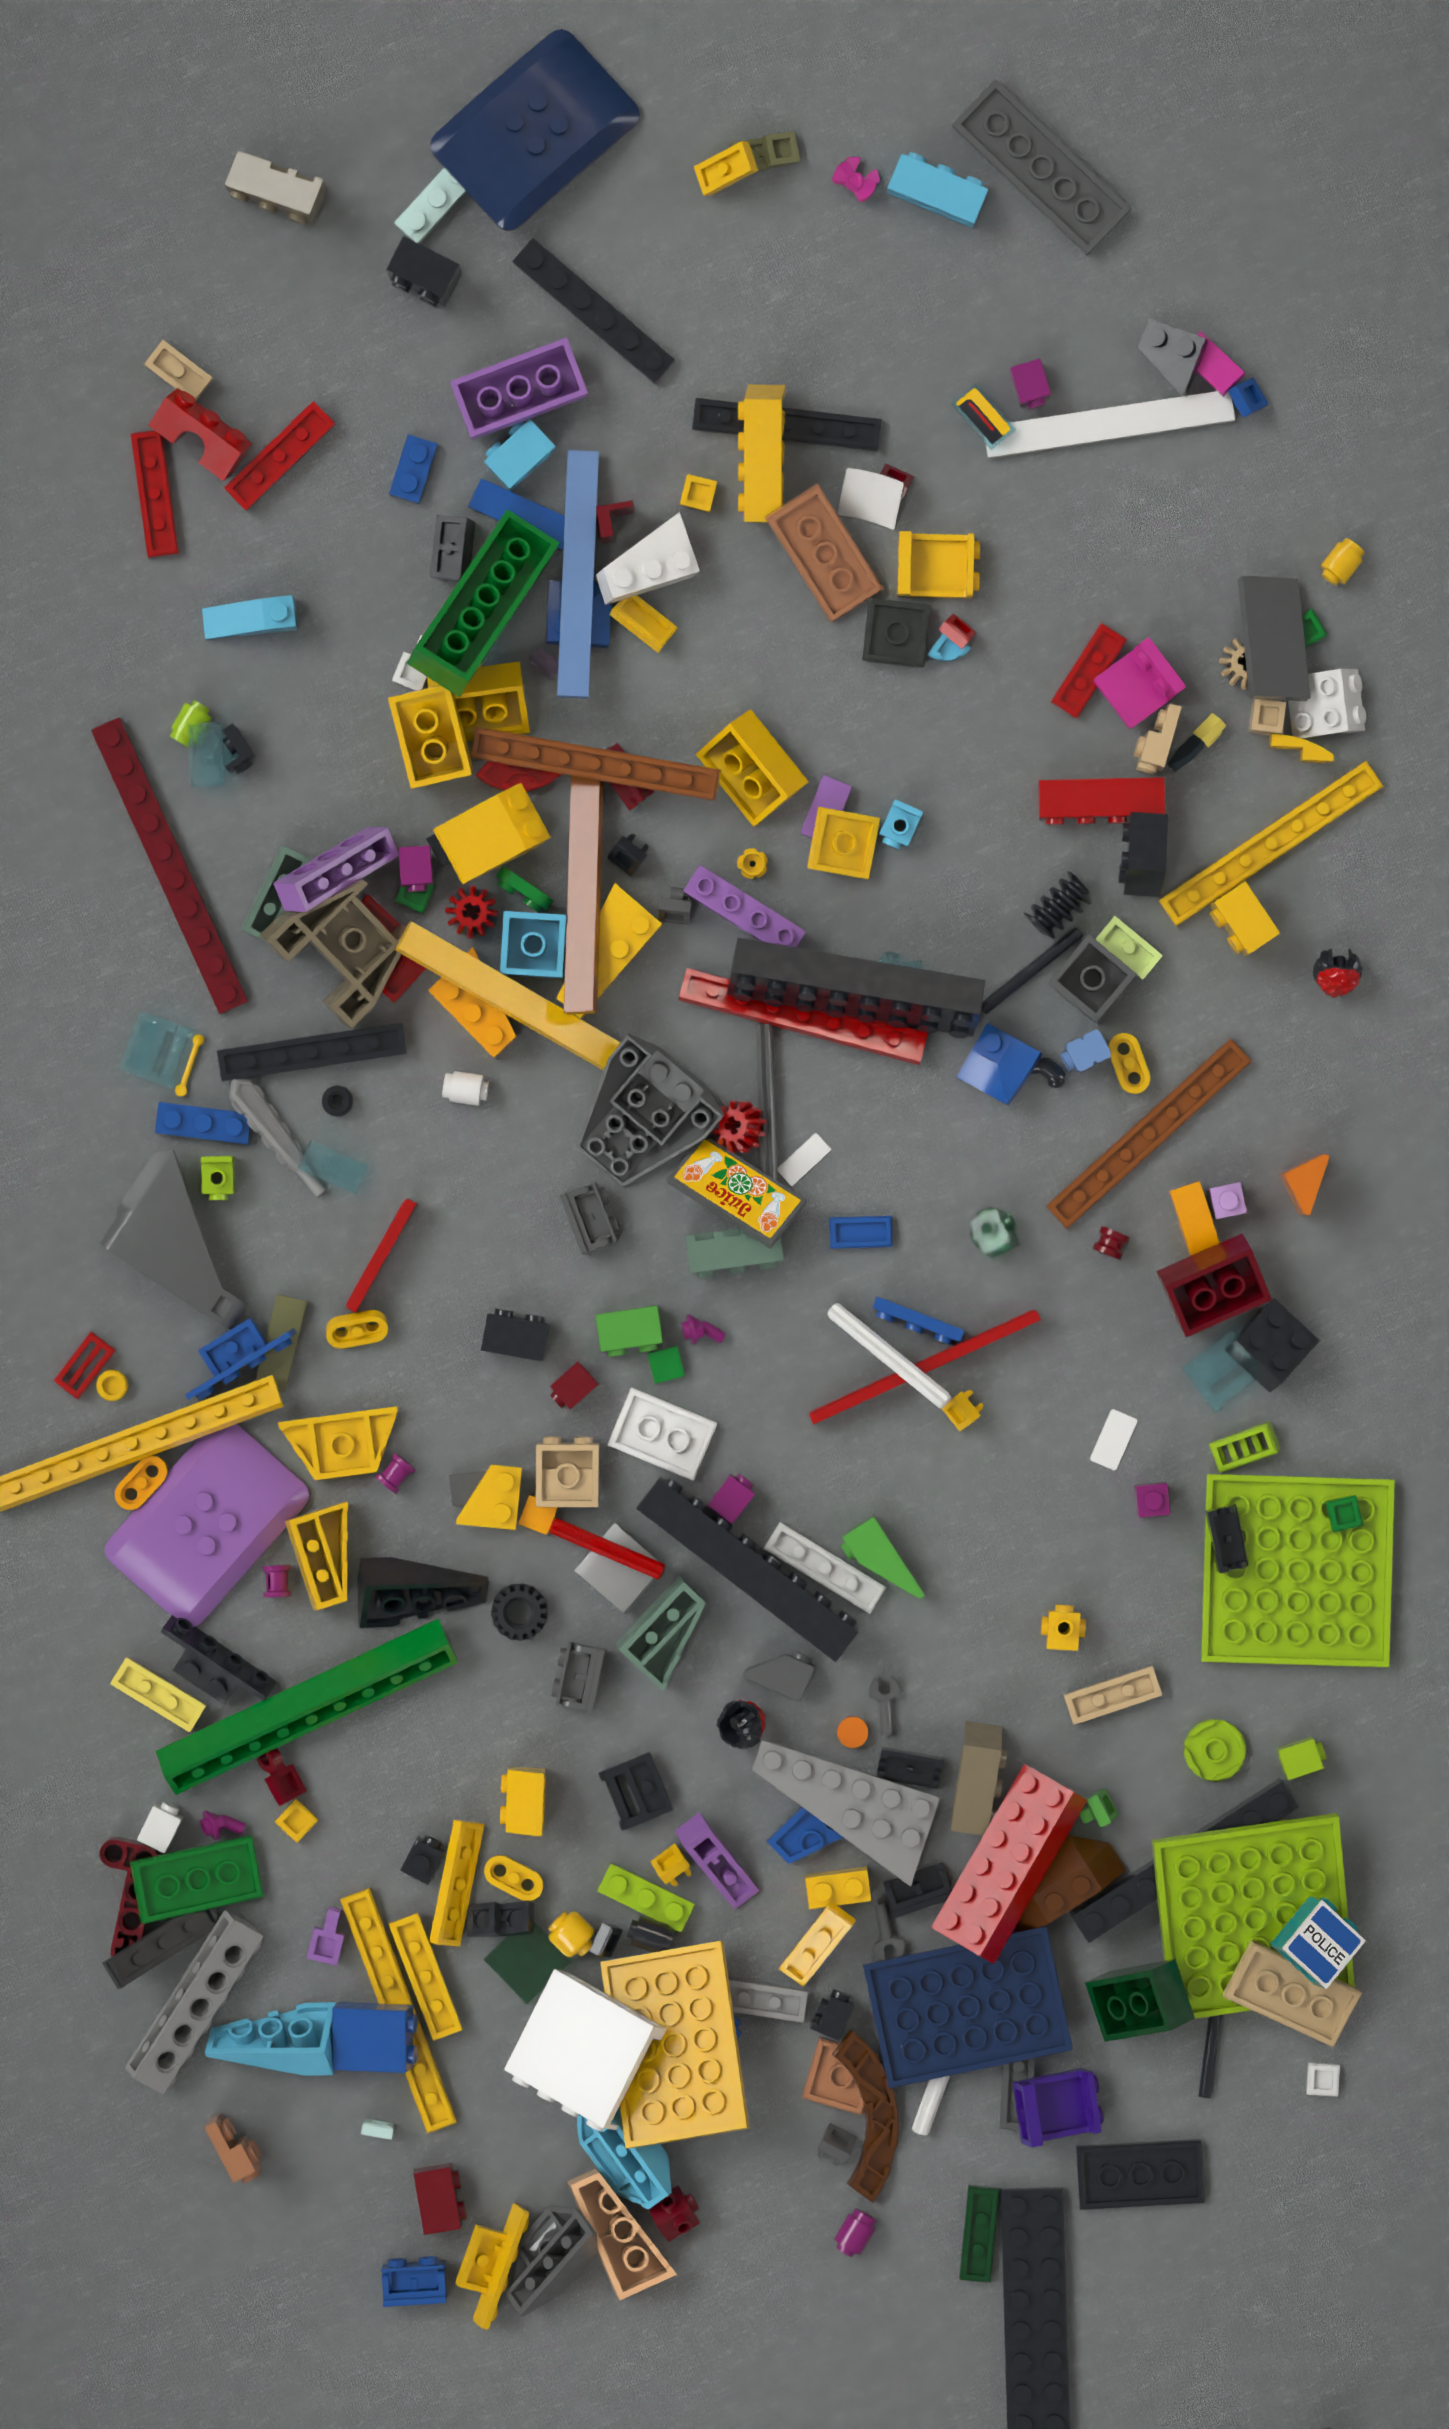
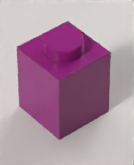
(1030, 384)
(416, 868)
(732, 1497)
(1152, 1499)

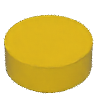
(112, 1385)

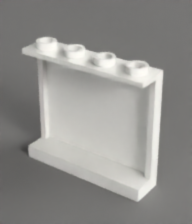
(582, 2049)

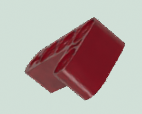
(128, 1901)

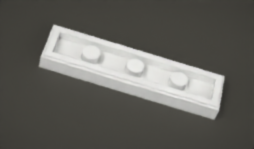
(825, 1567)

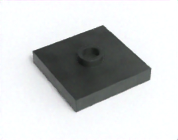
(896, 632)

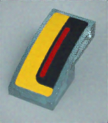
(983, 417)

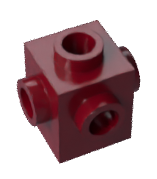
(675, 2214)

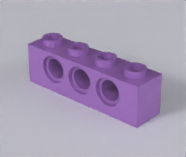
(336, 869)
(742, 909)

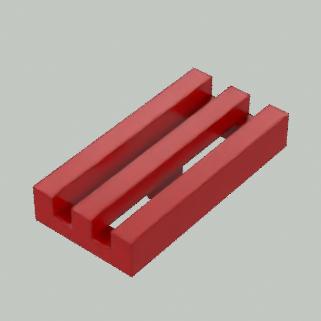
(100, 1344)

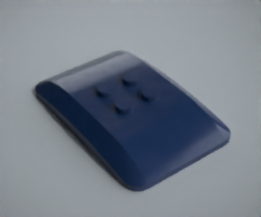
(534, 129)

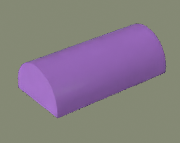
(519, 388)

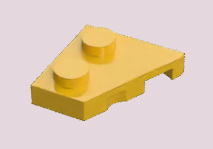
(494, 1499)

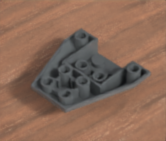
(645, 1112)

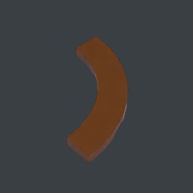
(880, 2115)

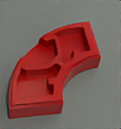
(506, 776)

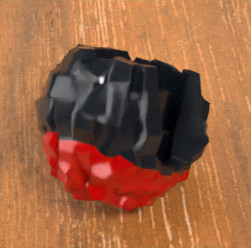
(1336, 974)
(741, 1724)

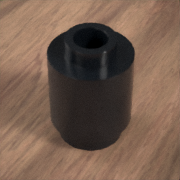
(650, 1934)

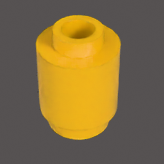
(1342, 562)

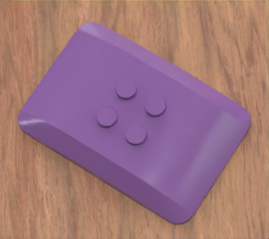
(207, 1523)

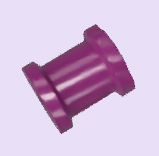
(395, 1473)
(276, 1581)

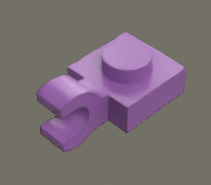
(325, 1941)

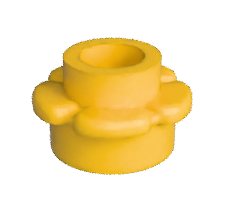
(744, 863)

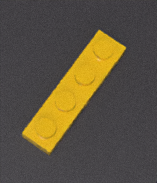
(456, 1883)
(425, 1976)

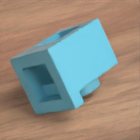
(903, 812)

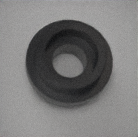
(327, 1100)

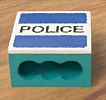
(1318, 1941)

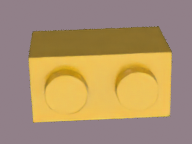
(838, 1886)

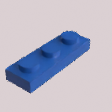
(202, 1123)
(917, 1321)

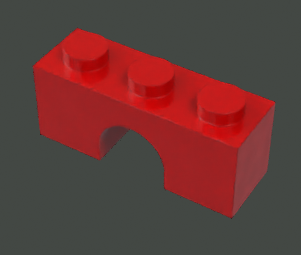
(223, 445)

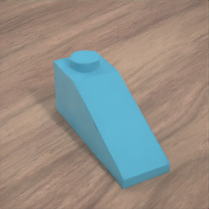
(250, 617)

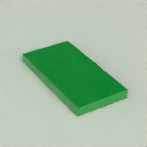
(196, 1879)

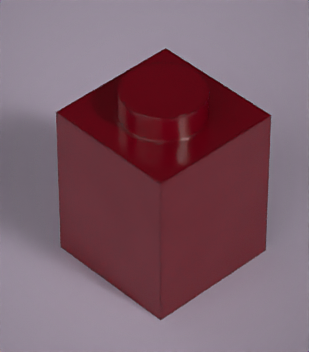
(573, 1386)

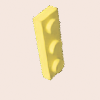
(158, 1694)

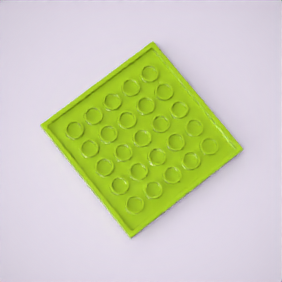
(1305, 1588)
(1239, 1888)

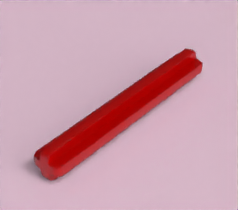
(607, 1548)

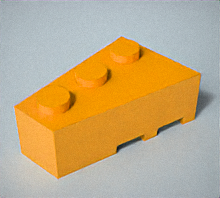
(480, 1019)

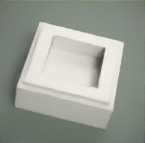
(1322, 2079)

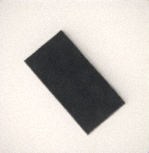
(1140, 2174)

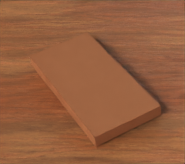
(824, 552)

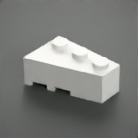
(652, 563)

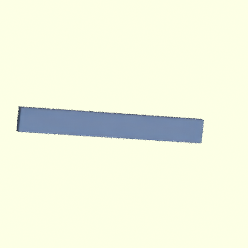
(577, 574)

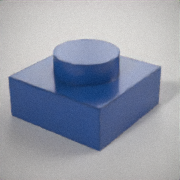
(1248, 397)

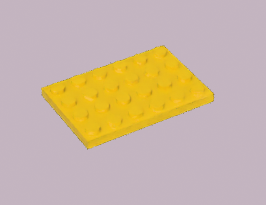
(693, 2075)

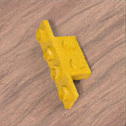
(489, 2261)

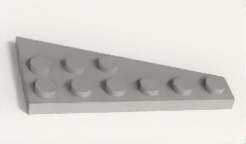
(867, 1810)

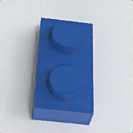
(413, 469)

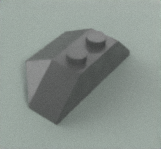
(550, 2257)

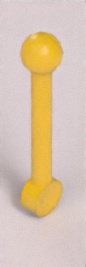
(181, 1089)

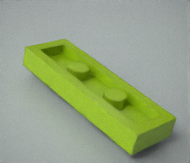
(646, 1897)

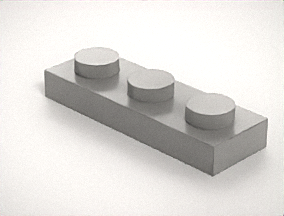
(768, 2000)

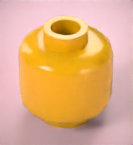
(571, 1934)

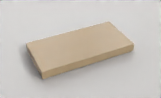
(1280, 1992)

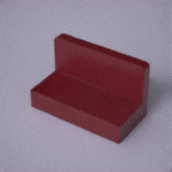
(605, 513)

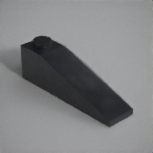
(403, 1588)

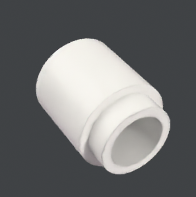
(465, 1088)

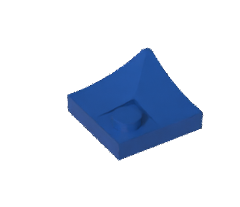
(600, 616)
(999, 1064)

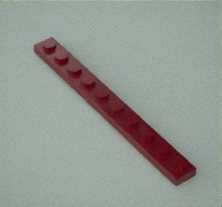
(169, 865)

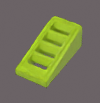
(1269, 1434)

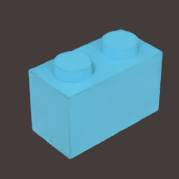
(519, 454)

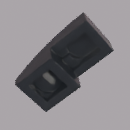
(500, 1919)

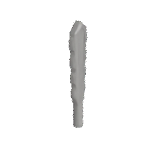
(262, 1118)

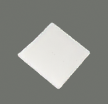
(870, 497)

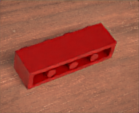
(1099, 799)

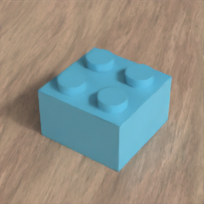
(533, 944)

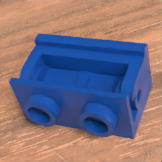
(414, 2282)

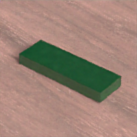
(979, 2233)

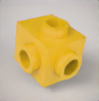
(1063, 1640)

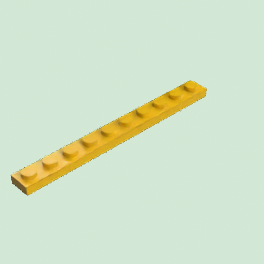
(139, 1442)

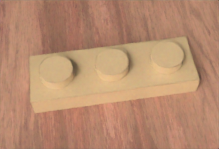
(1112, 1695)

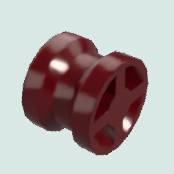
(1111, 1243)

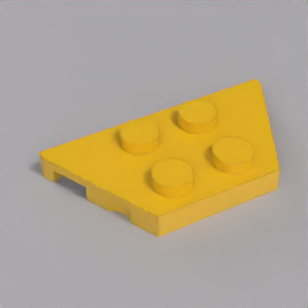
(341, 1442)

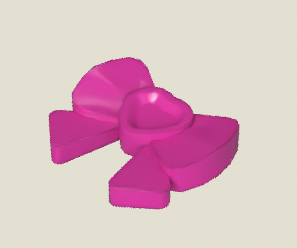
(846, 175)

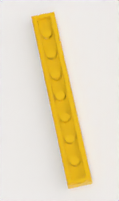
(1270, 843)
(506, 995)
(392, 1989)

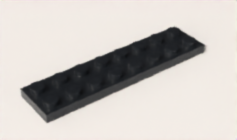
(1035, 2308)

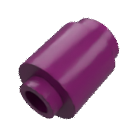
(855, 2233)

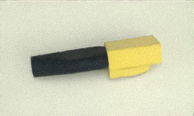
(1203, 736)

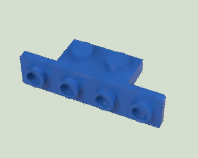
(235, 1349)

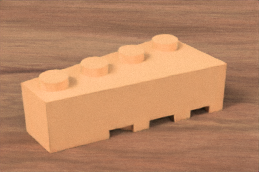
(623, 2246)

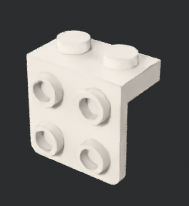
(1333, 705)

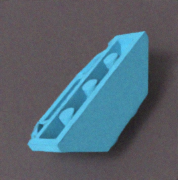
(633, 2173)

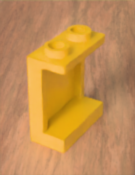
(937, 565)

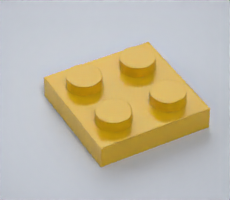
(843, 842)

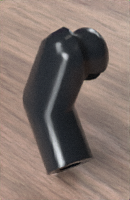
(1051, 1071)

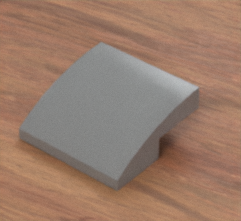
(613, 1580)

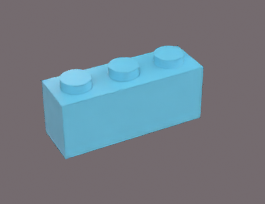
(937, 189)

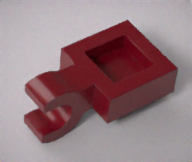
(283, 1780)

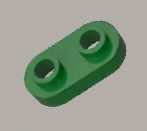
(534, 898)

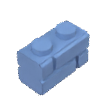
(1085, 1052)

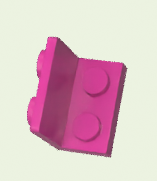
(1139, 683)

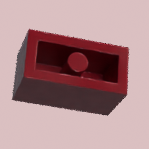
(439, 2199)

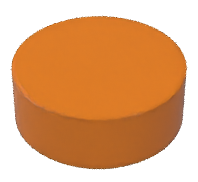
(852, 1732)

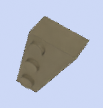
(978, 1778)

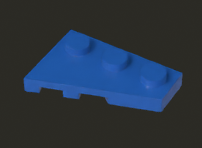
(801, 1836)

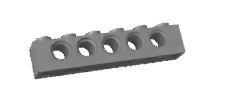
(194, 1985)

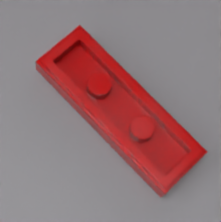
(1094, 660)

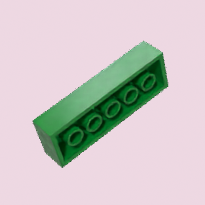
(483, 603)

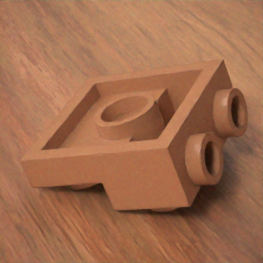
(238, 2155)

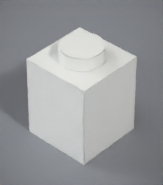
(160, 1826)

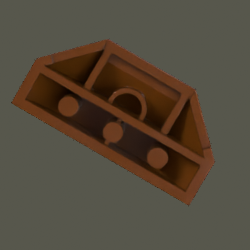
(1074, 1876)

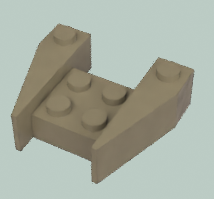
(349, 941)

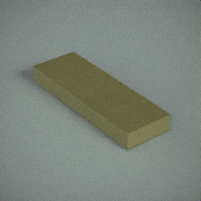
(286, 1314)

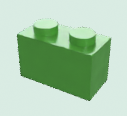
(629, 1329)

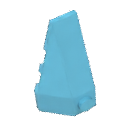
(283, 2042)

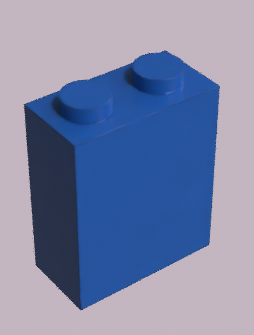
(374, 2037)

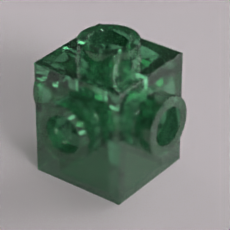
(994, 1232)

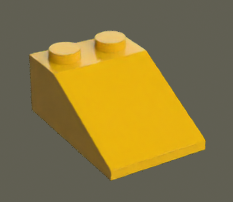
(430, 736)
(492, 833)

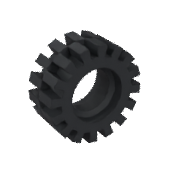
(505, 1625)

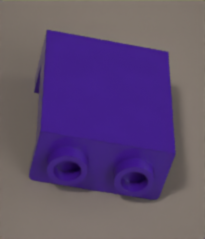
(1057, 2106)

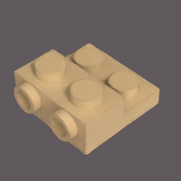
(1155, 747)
(567, 1472)

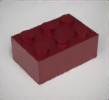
(1214, 1285)

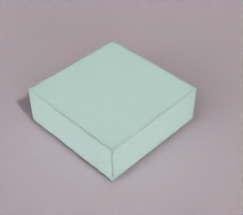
(378, 2128)

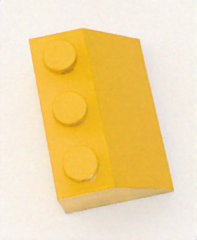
(493, 700)
(752, 767)

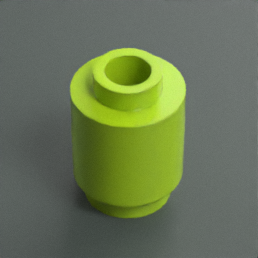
(189, 714)

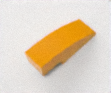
(1194, 1217)

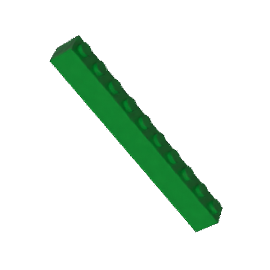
(306, 1706)

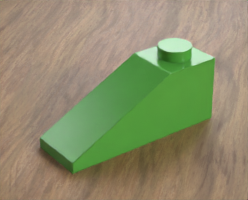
(874, 1551)

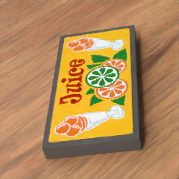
(737, 1191)

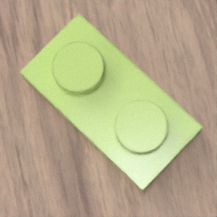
(1129, 947)

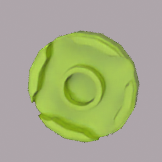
(1214, 1750)

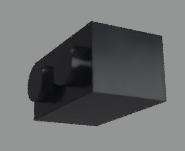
(515, 1336)

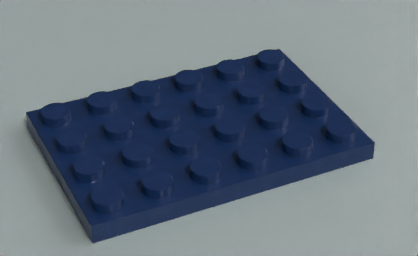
(963, 2014)

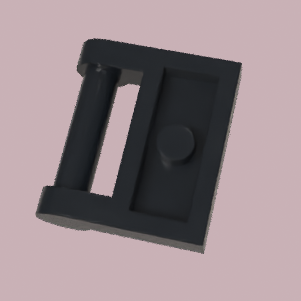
(645, 1786)

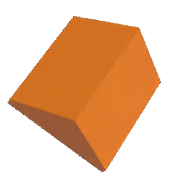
(1304, 1182)

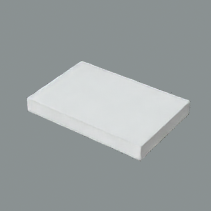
(662, 1433)

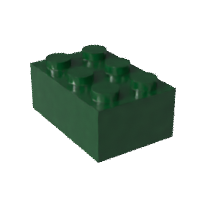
(1140, 2000)

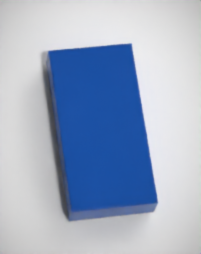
(860, 1232)

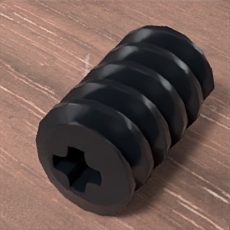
(1059, 906)

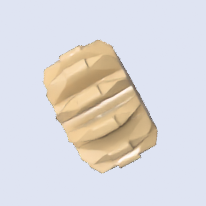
(1235, 668)

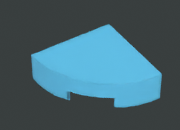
(947, 650)

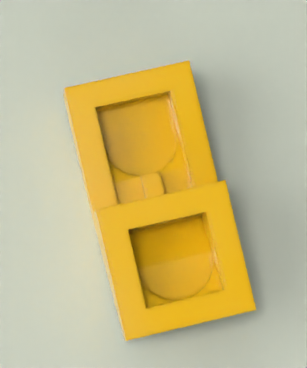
(1309, 751)

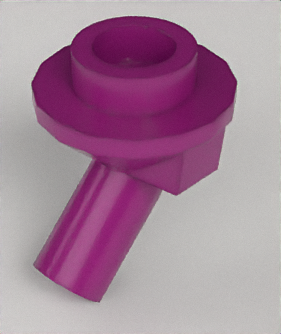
(694, 1329)
(213, 1824)

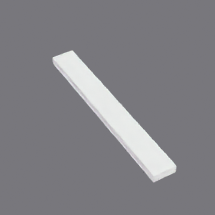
(1116, 423)

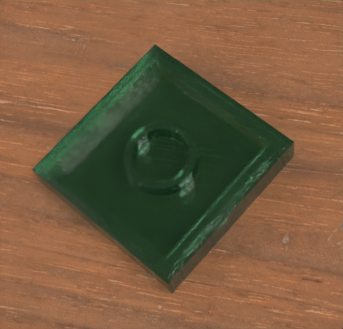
(526, 1962)

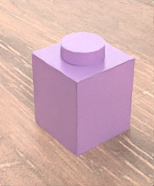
(1226, 1200)

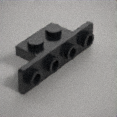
(212, 1665)

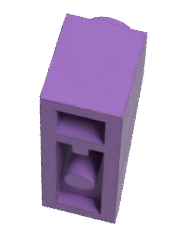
(716, 1860)

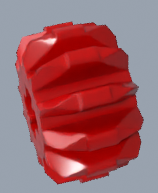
(475, 902)
(741, 1138)

